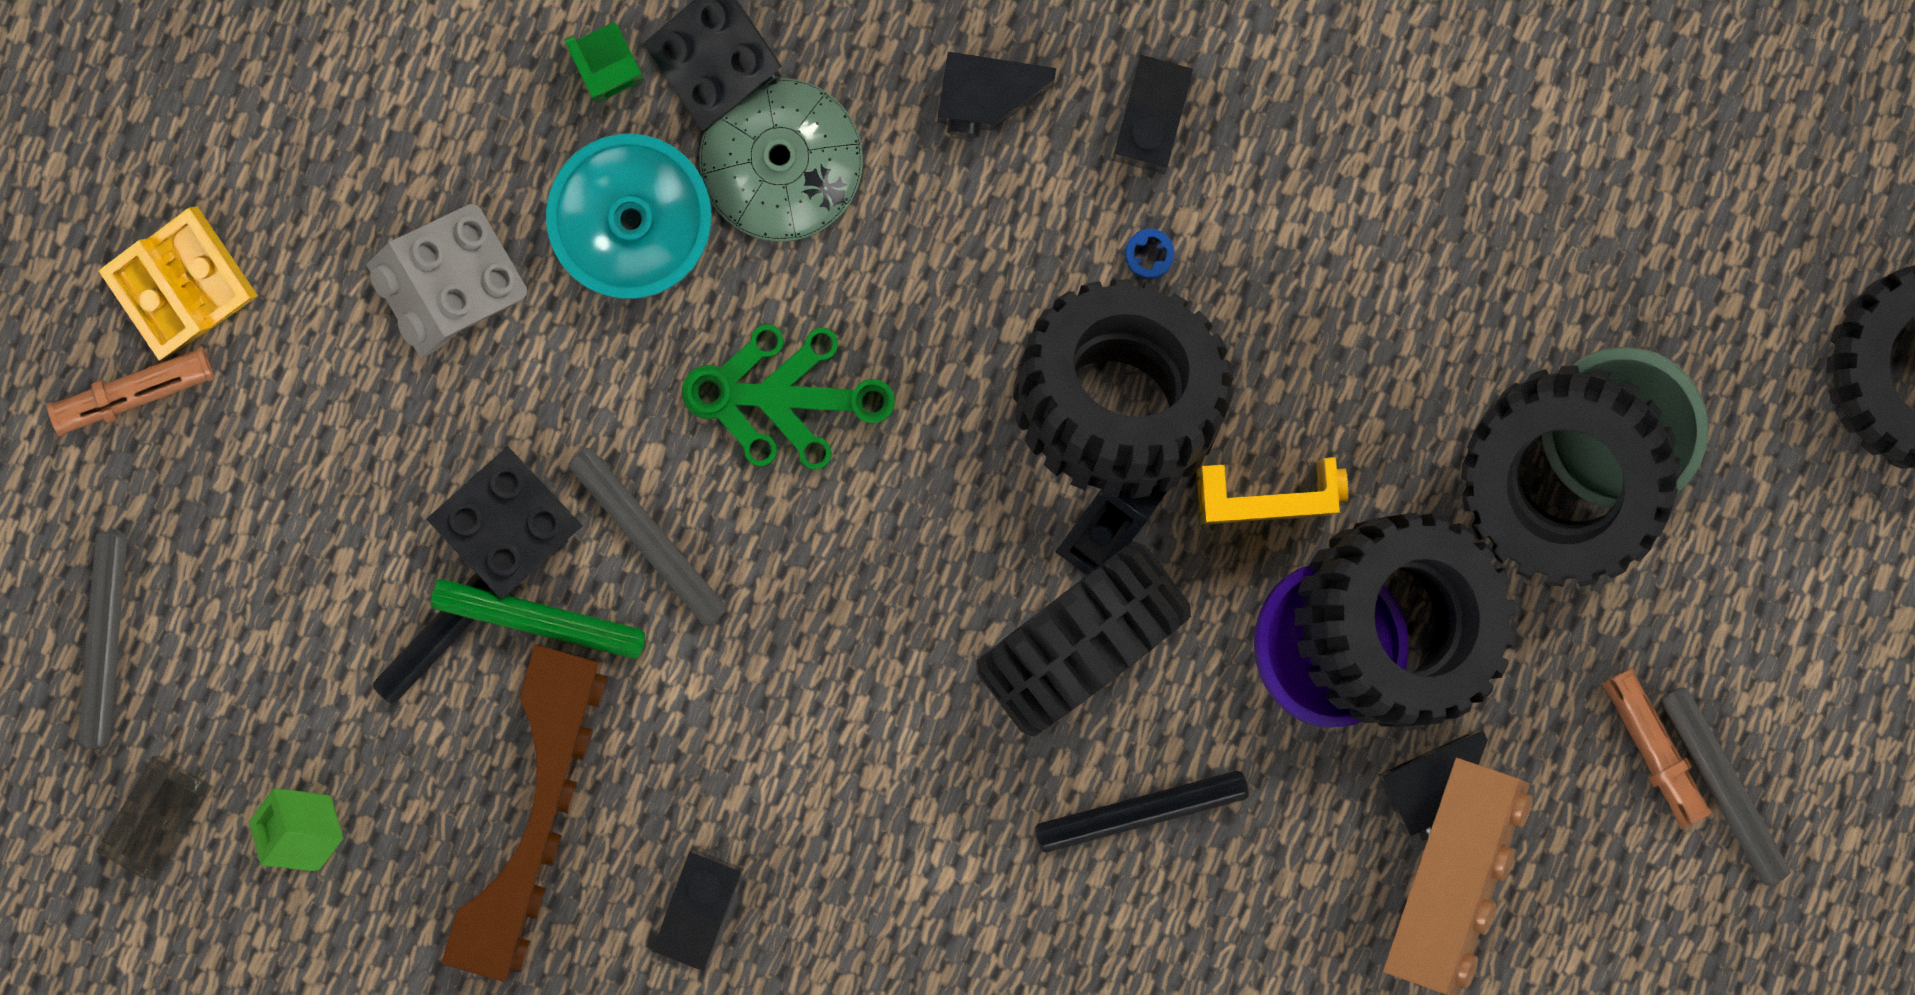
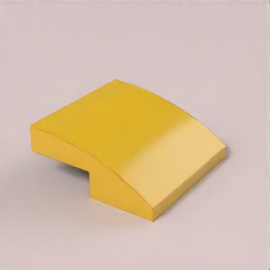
(178, 283)

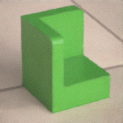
(295, 830)

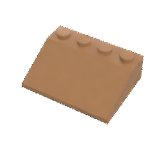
(1458, 878)

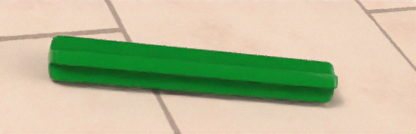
(537, 619)

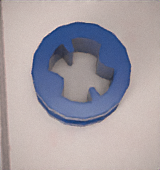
(1159, 267)

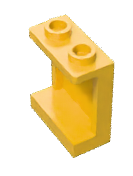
(1217, 508)

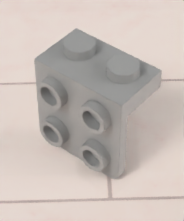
(445, 278)

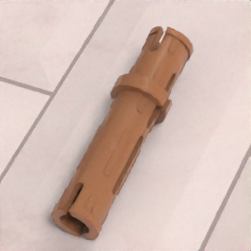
(112, 398)
(1656, 748)

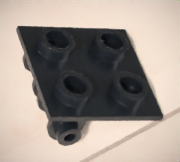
(713, 58)
(504, 522)

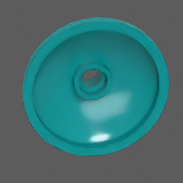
(618, 177)

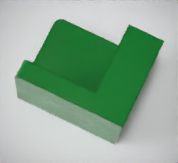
(604, 62)

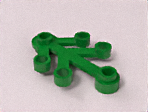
(778, 395)

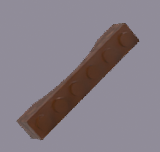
(556, 701)

